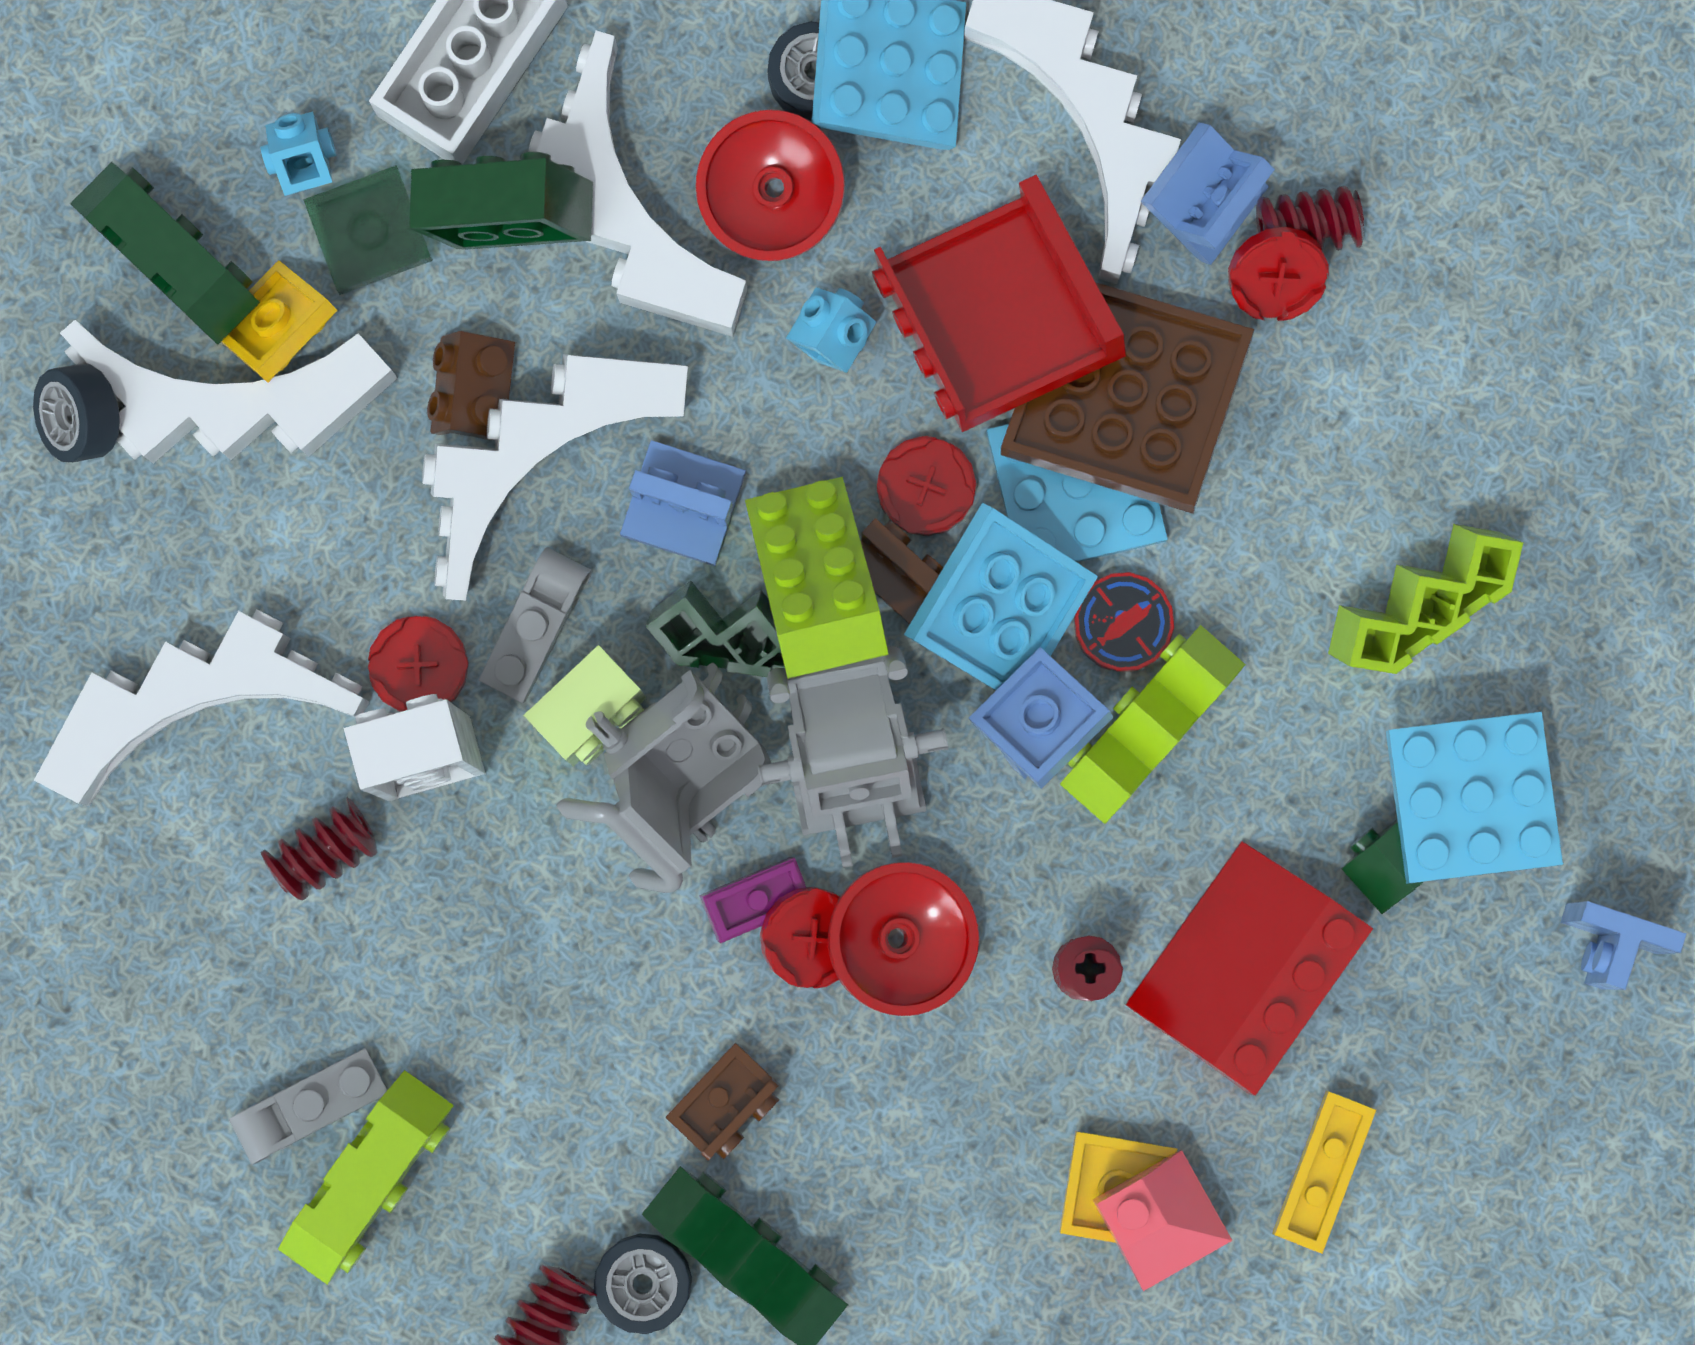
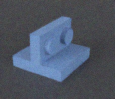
(1207, 192)
(682, 503)
(1040, 718)
(1620, 936)

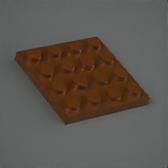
(1146, 418)

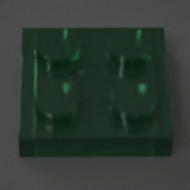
(366, 230)

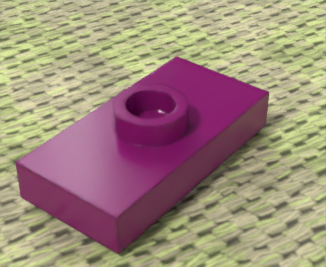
(744, 902)

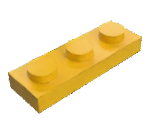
(1324, 1172)

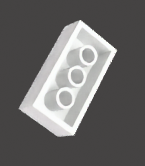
(462, 70)
(413, 748)

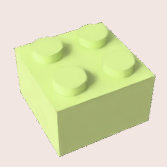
(588, 688)

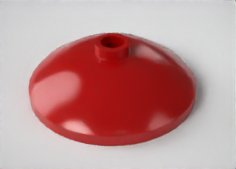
(736, 177)
(936, 947)

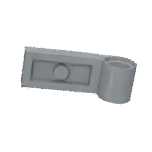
(534, 624)
(308, 1106)

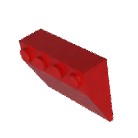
(1249, 967)

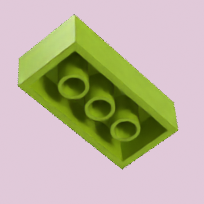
(816, 577)

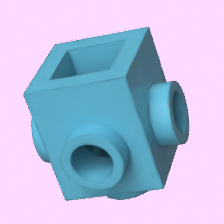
(298, 152)
(832, 328)

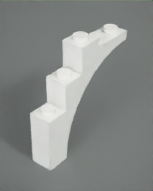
(1049, 44)
(658, 271)
(304, 403)
(525, 432)
(114, 720)

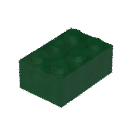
(501, 202)

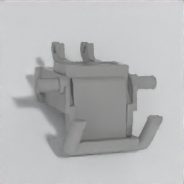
(850, 749)
(673, 775)

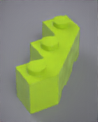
(1427, 603)
(1151, 722)
(367, 1178)

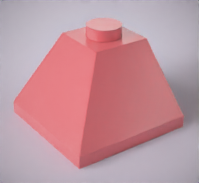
(1162, 1220)

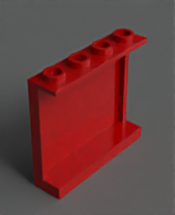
(1000, 309)

